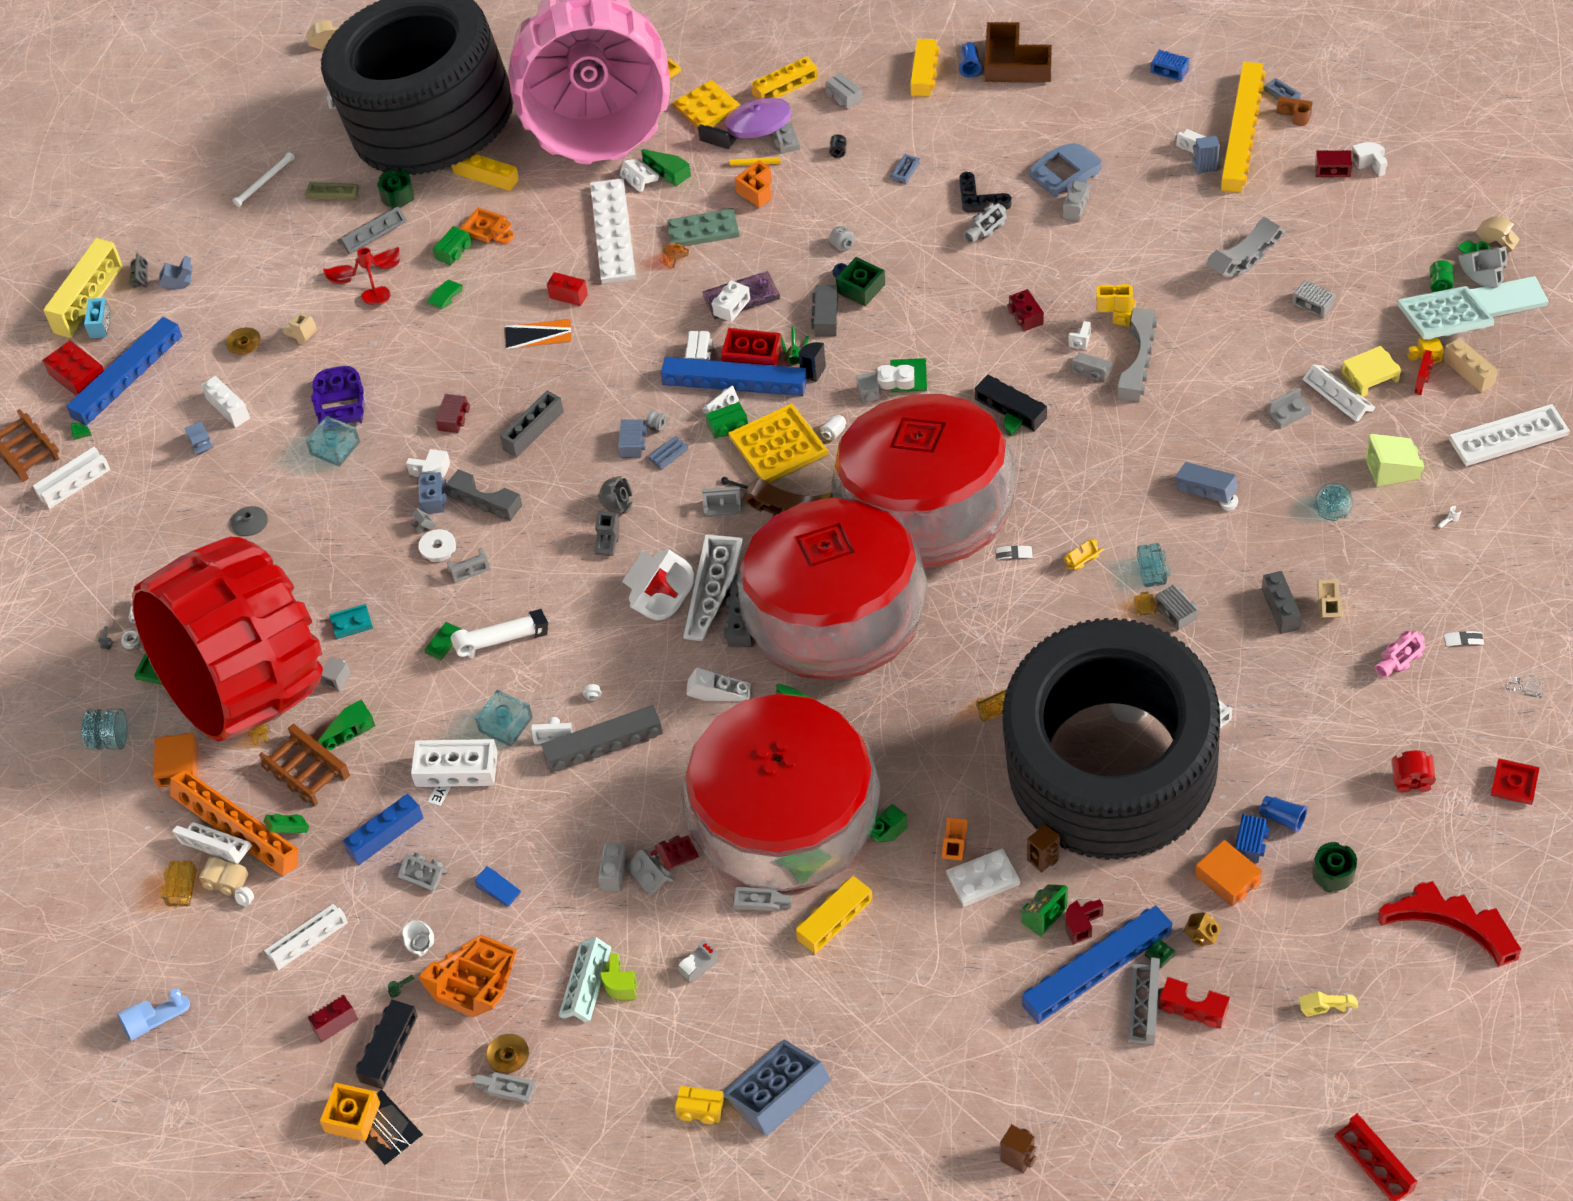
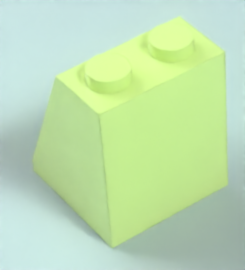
(1392, 459)

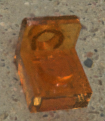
(671, 253)

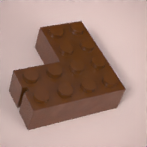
(1012, 61)

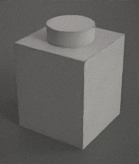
(867, 387)
(335, 673)

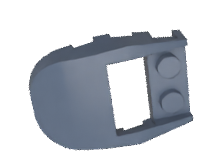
(1078, 156)

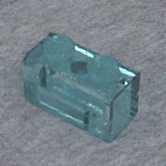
(1152, 565)

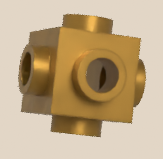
(1202, 929)

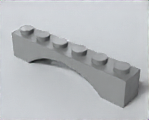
(1132, 379)

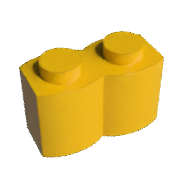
(1114, 298)

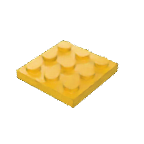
(705, 104)

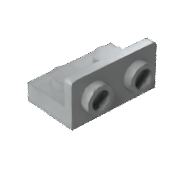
(786, 139)
(1091, 367)
(1288, 408)
(421, 872)

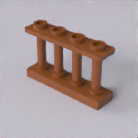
(12, 458)
(309, 747)

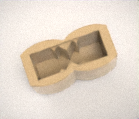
(223, 876)

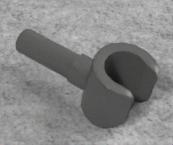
(104, 640)

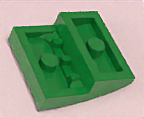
(920, 373)

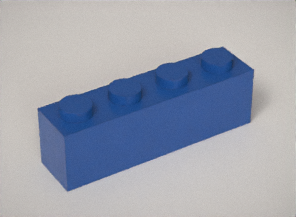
(383, 829)

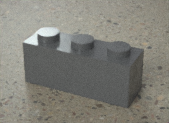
(825, 310)
(1281, 602)

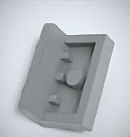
(649, 871)

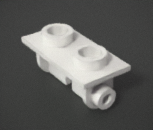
(725, 399)

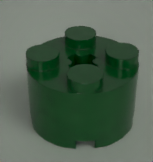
(395, 188)
(1334, 866)

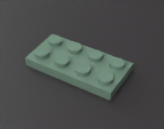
(703, 227)

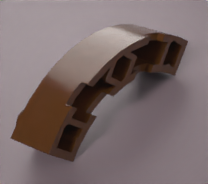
(774, 500)

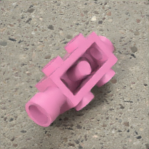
(1400, 653)

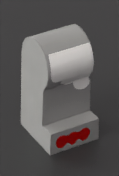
(698, 962)

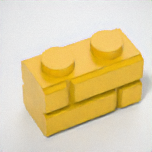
(699, 1104)

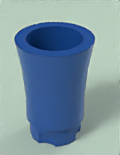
(969, 60)
(1284, 812)

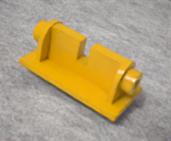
(1089, 552)

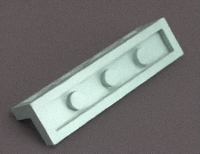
(586, 980)

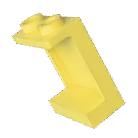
(1370, 369)

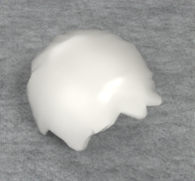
(418, 937)

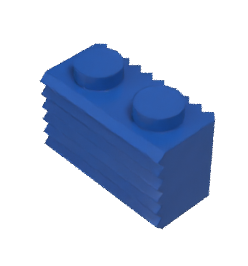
(1170, 65)
(1251, 836)

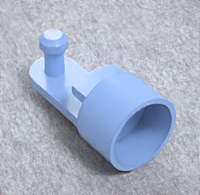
(141, 1018)

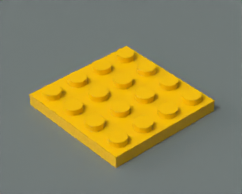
(778, 443)

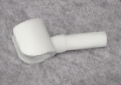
(1452, 516)

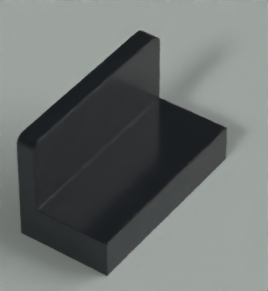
(715, 136)

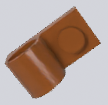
(1298, 108)

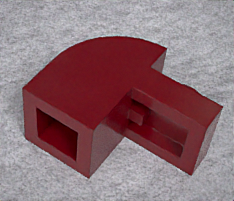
(1079, 917)

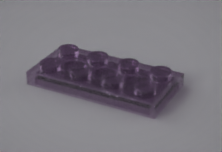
(761, 291)

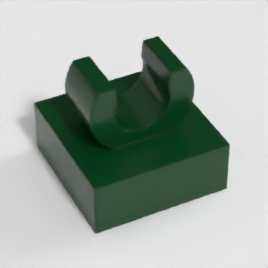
(1162, 951)

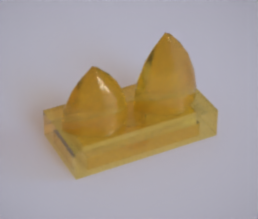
(991, 706)

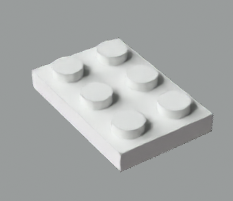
(983, 877)

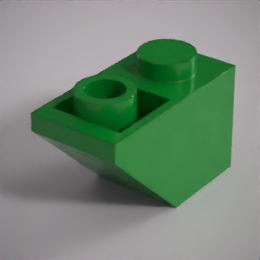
(889, 824)

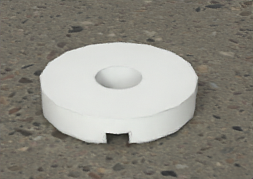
(435, 537)

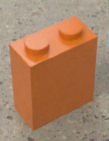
(173, 756)
(1228, 873)

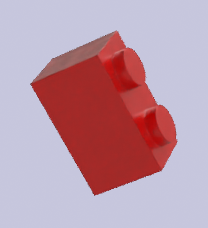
(567, 289)

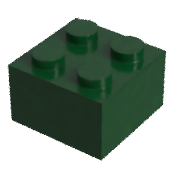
(860, 281)

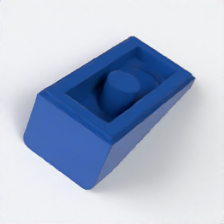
(496, 886)

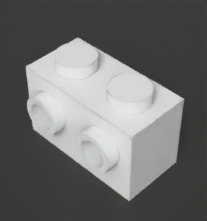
(731, 301)

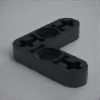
(973, 198)

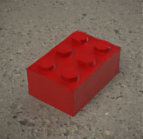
(751, 347)
(72, 367)

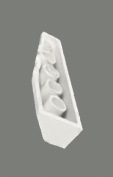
(713, 579)

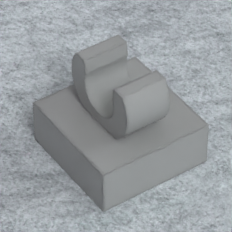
(422, 520)

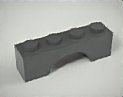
(500, 503)

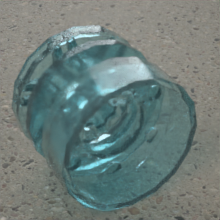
(104, 729)

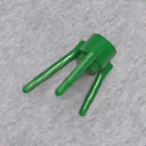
(791, 355)

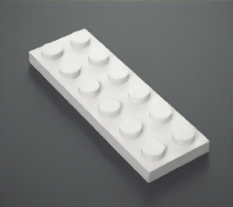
(1509, 435)

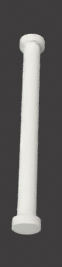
(289, 157)

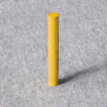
(750, 161)

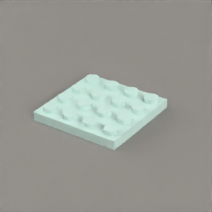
(1445, 312)

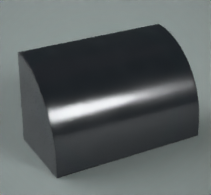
(813, 359)

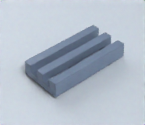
(1281, 91)
(902, 177)
(666, 451)

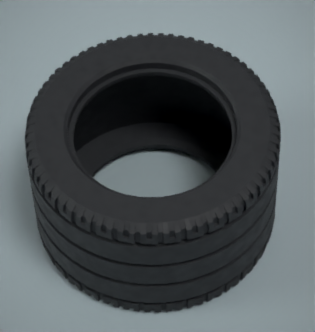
(417, 83)
(1112, 665)

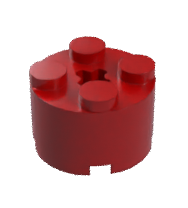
(1413, 771)

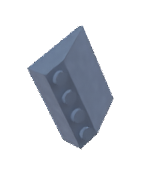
(776, 1086)

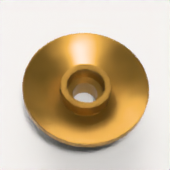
(243, 341)
(507, 1045)

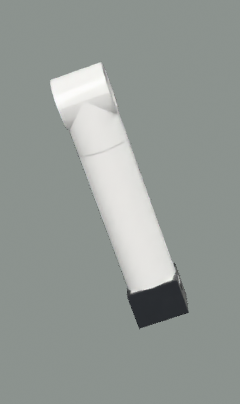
(467, 642)

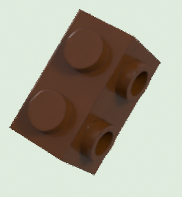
(1043, 848)
(1018, 1148)

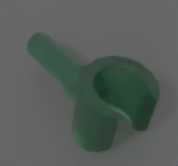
(394, 987)

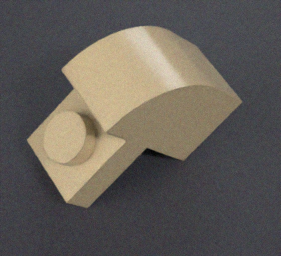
(320, 34)
(1498, 229)
(300, 327)
(1329, 602)

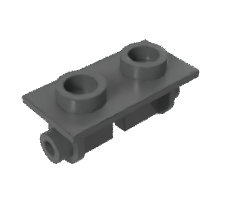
(138, 271)

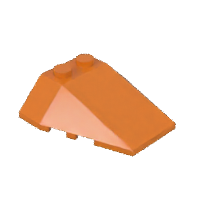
(471, 977)

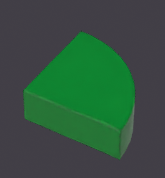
(1011, 424)
(79, 431)

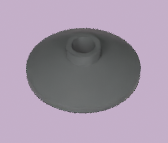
(249, 521)

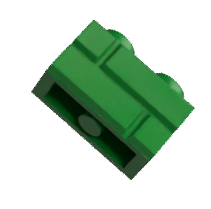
(452, 245)
(726, 420)

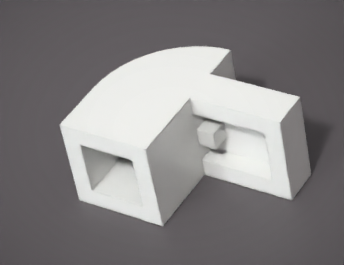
(1370, 154)
(435, 462)

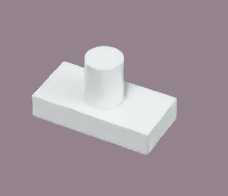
(546, 732)

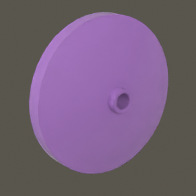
(758, 117)

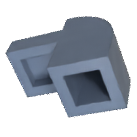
(176, 276)
(198, 437)

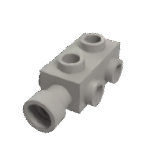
(983, 224)

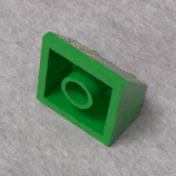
(1045, 908)

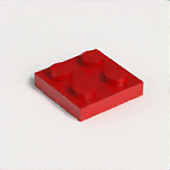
(1515, 781)

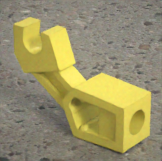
(1320, 1003)

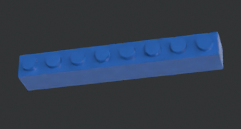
(124, 371)
(741, 376)
(1096, 964)

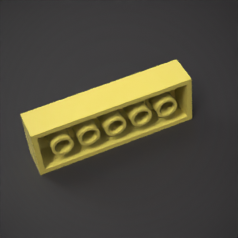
(85, 282)

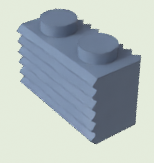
(1206, 154)
(631, 438)

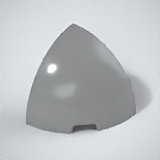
(1485, 265)

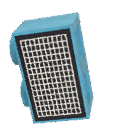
(97, 318)

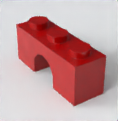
(1209, 1011)

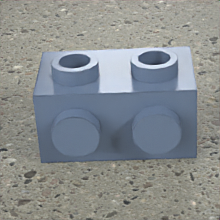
(432, 492)

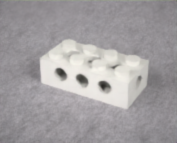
(454, 763)

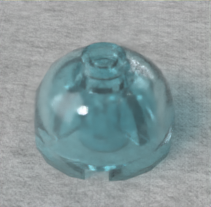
(1333, 501)

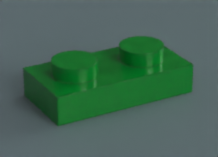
(441, 642)
(286, 823)

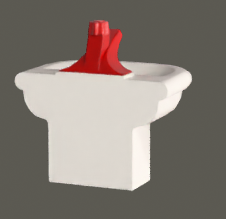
(659, 584)

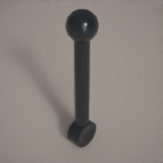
(724, 480)

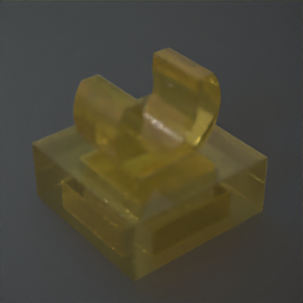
(1144, 604)
(260, 731)

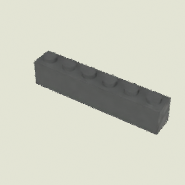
(602, 738)

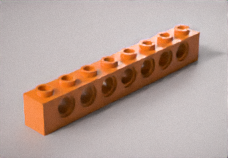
(233, 820)

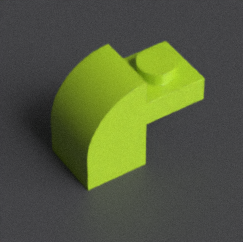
(618, 983)

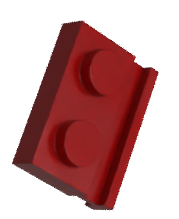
(1423, 374)

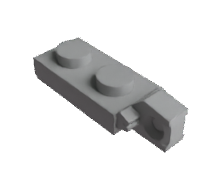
(760, 899)
(506, 1087)

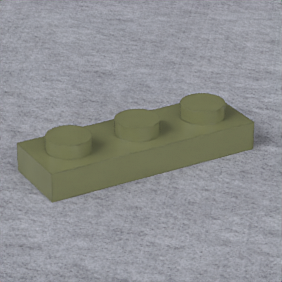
(332, 191)

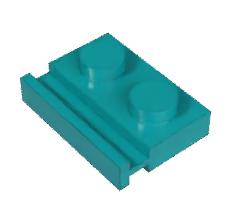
(351, 621)

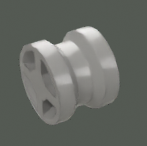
(656, 420)

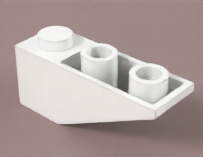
(716, 687)

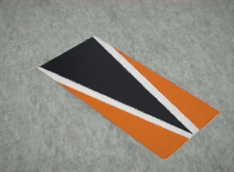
(538, 333)

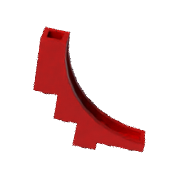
(1457, 913)

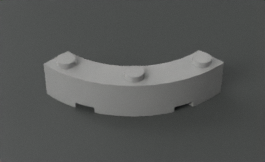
(1249, 251)

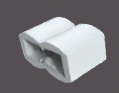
(892, 377)

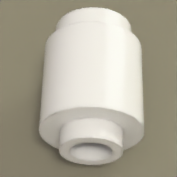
(833, 427)

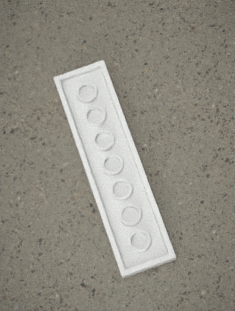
(612, 231)

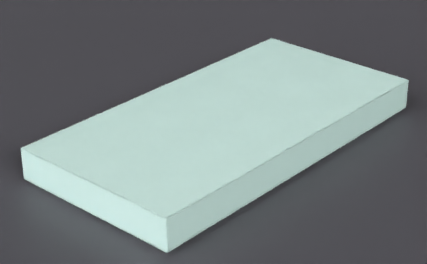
(1511, 296)

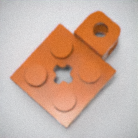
(495, 227)

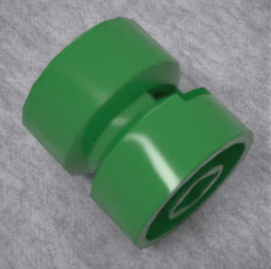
(1441, 276)

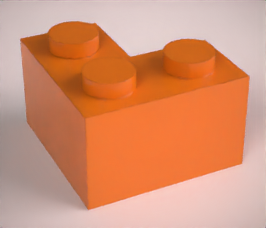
(755, 184)

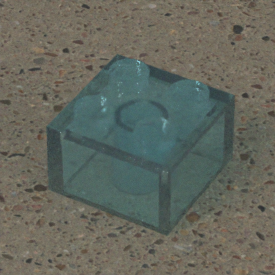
(333, 441)
(504, 718)

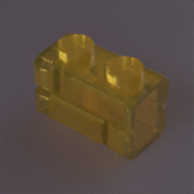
(179, 883)

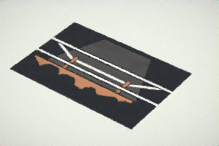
(390, 1130)

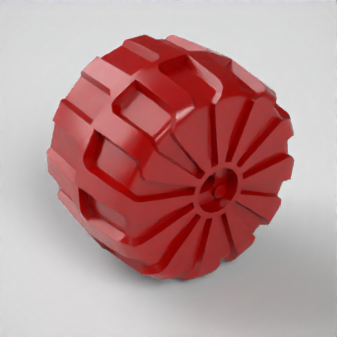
(227, 637)

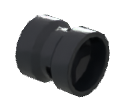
(837, 146)

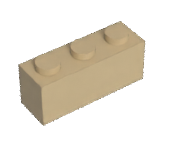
(1470, 365)

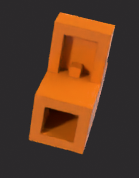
(955, 839)

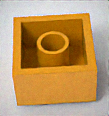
(350, 1112)

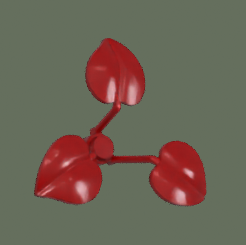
(385, 260)

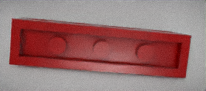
(1381, 1153)

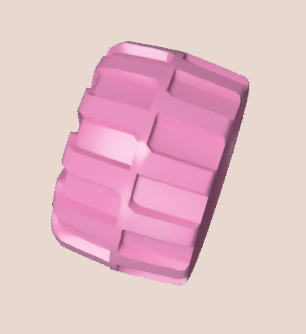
(589, 78)

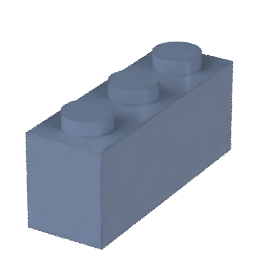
(1206, 482)

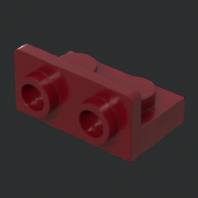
(676, 851)

